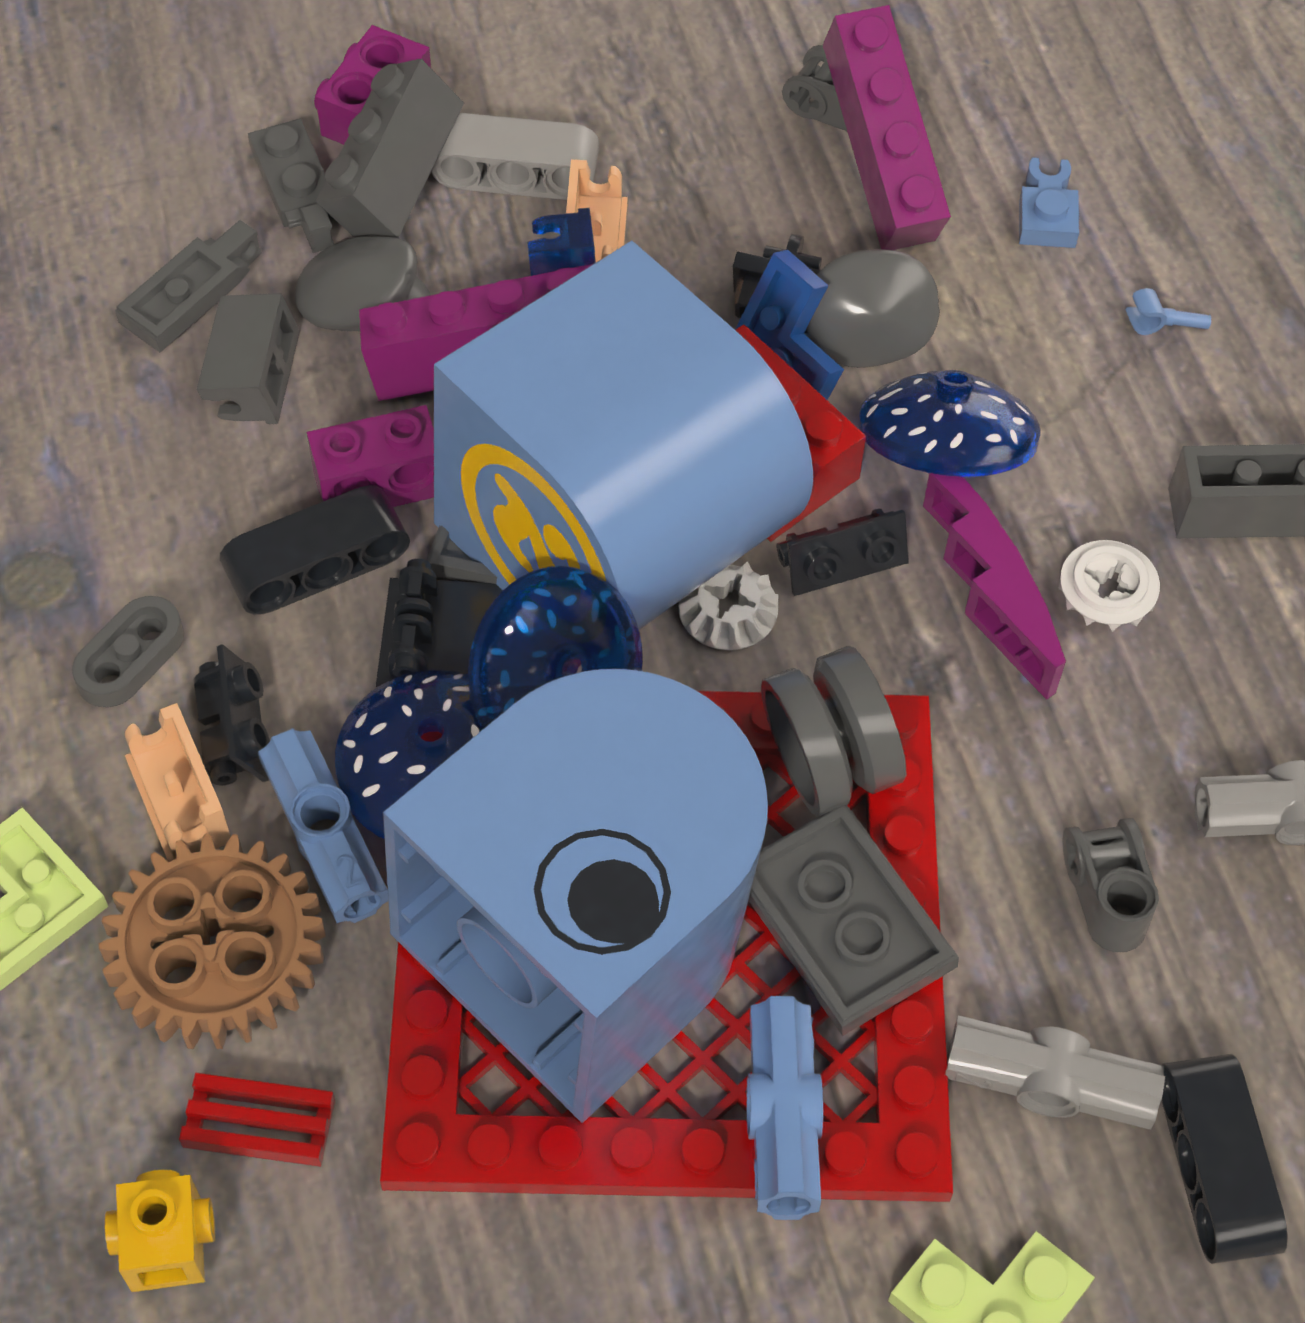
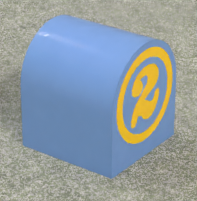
(615, 438)

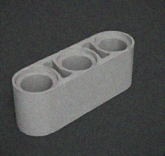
(514, 155)

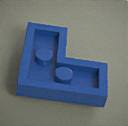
(781, 314)

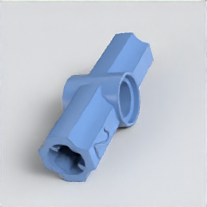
(335, 854)
(784, 1109)

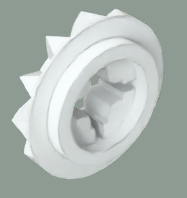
(1092, 566)
(744, 623)

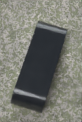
(314, 549)
(1223, 1159)

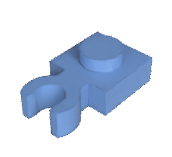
(1048, 208)

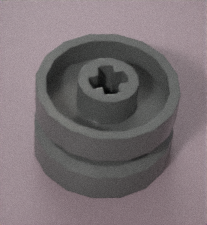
(834, 730)

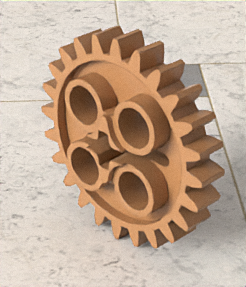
(213, 995)

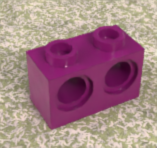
(347, 90)
(379, 451)

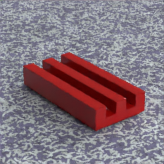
(262, 1093)

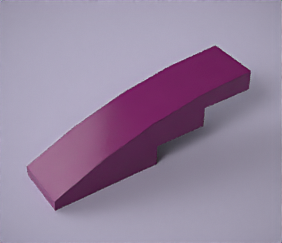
(1002, 590)

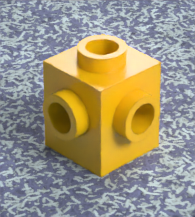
(160, 1231)

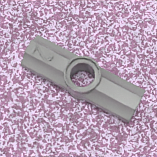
(1254, 804)
(1055, 1072)

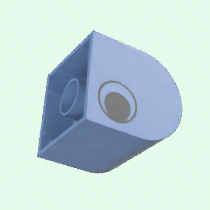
(582, 872)

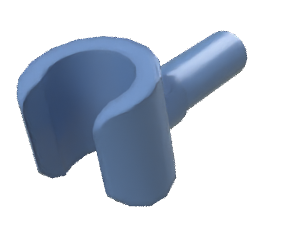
(1150, 316)

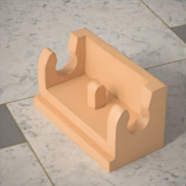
(606, 206)
(175, 785)

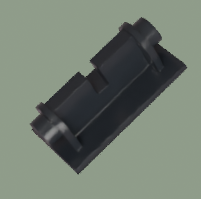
(845, 553)
(230, 694)

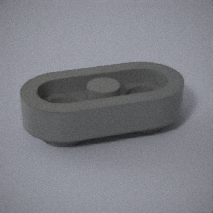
(123, 652)

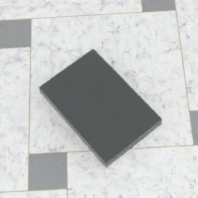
(847, 919)

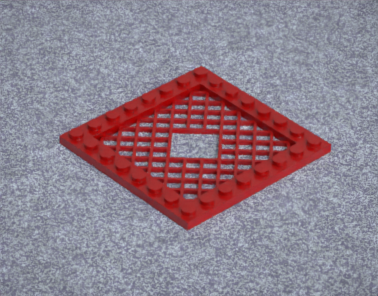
(697, 1156)

